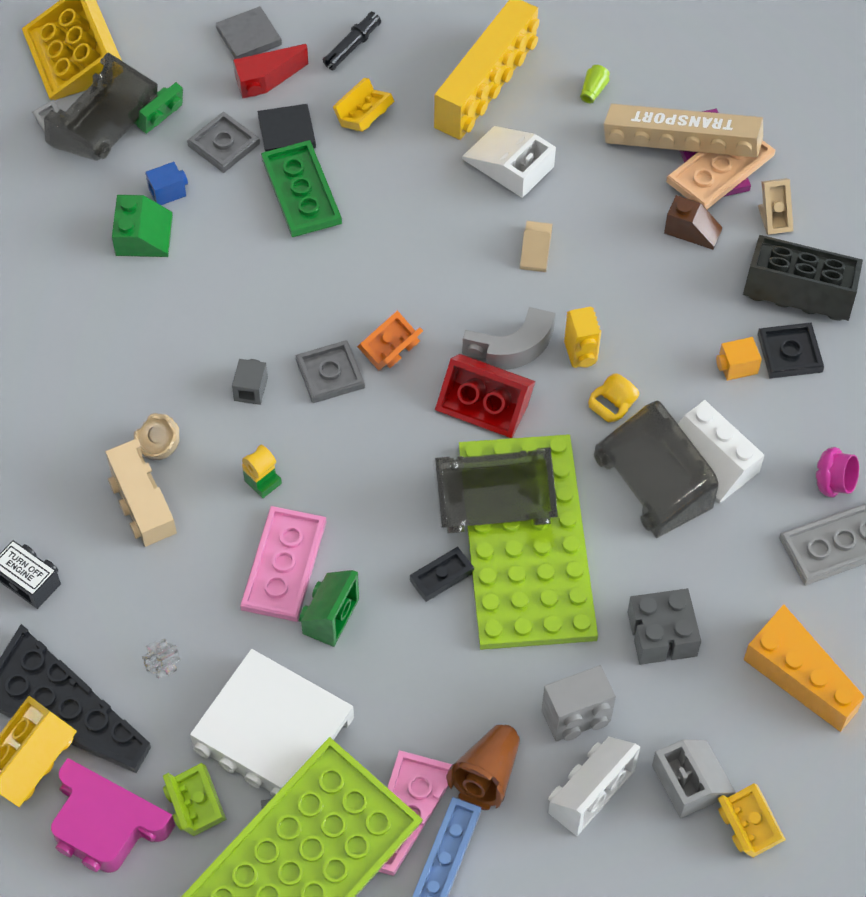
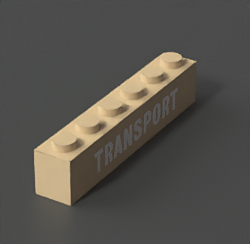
(684, 130)

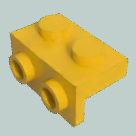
(362, 106)
(751, 821)

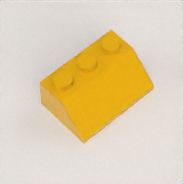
(29, 749)

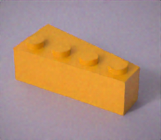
(803, 669)

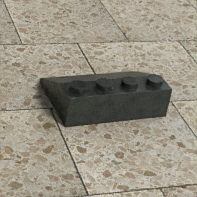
(803, 278)

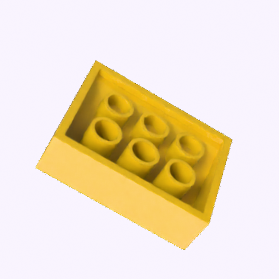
(68, 46)

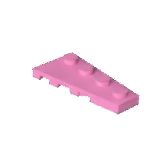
(420, 785)

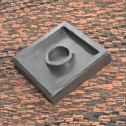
(248, 33)
(223, 142)
(330, 371)

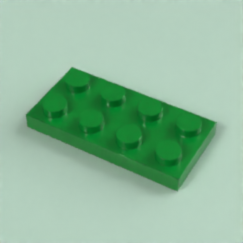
(301, 188)

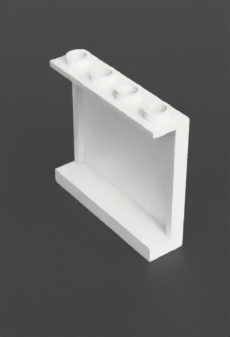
(268, 723)

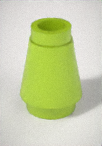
(595, 81)

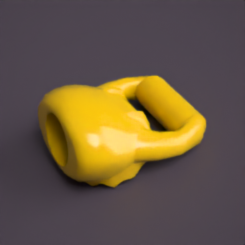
(618, 392)

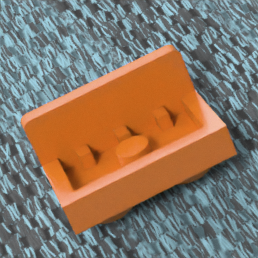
(388, 340)

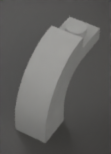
(514, 349)

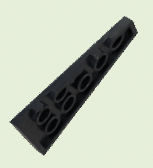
(34, 671)

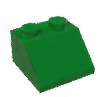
(141, 227)
(331, 606)

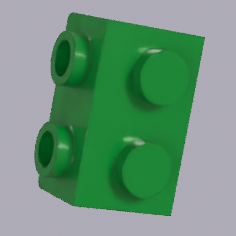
(160, 108)

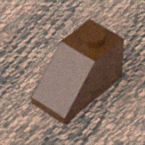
(692, 223)

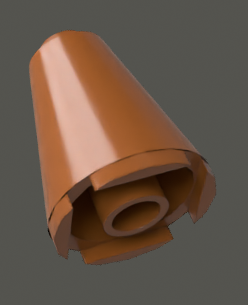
(486, 768)

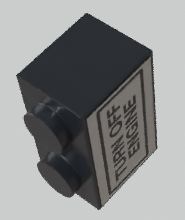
(27, 574)

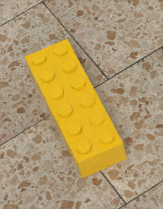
(486, 68)

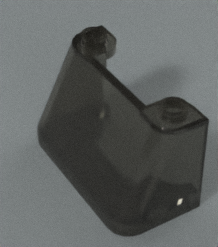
(101, 111)
(660, 468)
(495, 489)

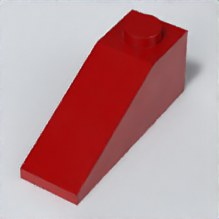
(267, 70)

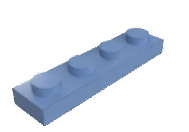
(448, 849)

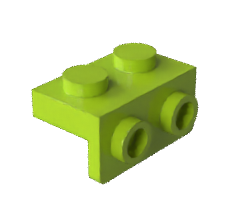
(193, 800)

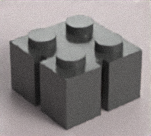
(664, 619)

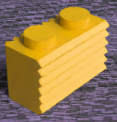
(582, 337)

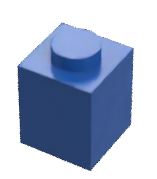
(166, 183)

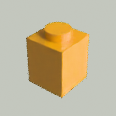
(739, 358)

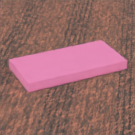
(283, 564)

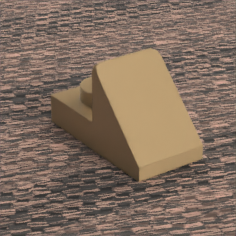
(776, 206)
(536, 246)

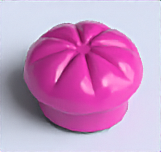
(837, 472)

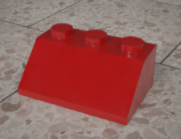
(484, 395)

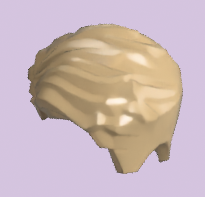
(158, 436)

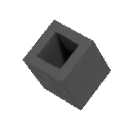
(250, 381)

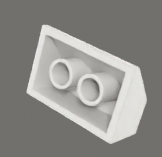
(723, 448)
(593, 783)

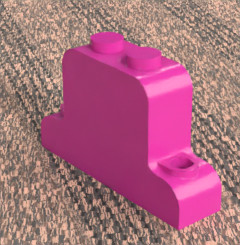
(103, 819)

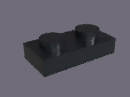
(441, 574)

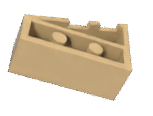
(139, 494)

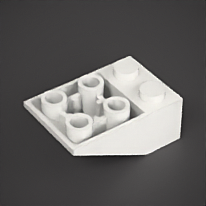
(512, 158)

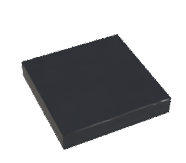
(285, 126)
(790, 350)

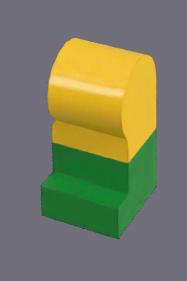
(260, 471)

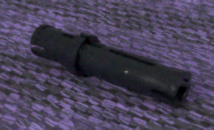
(358, 34)

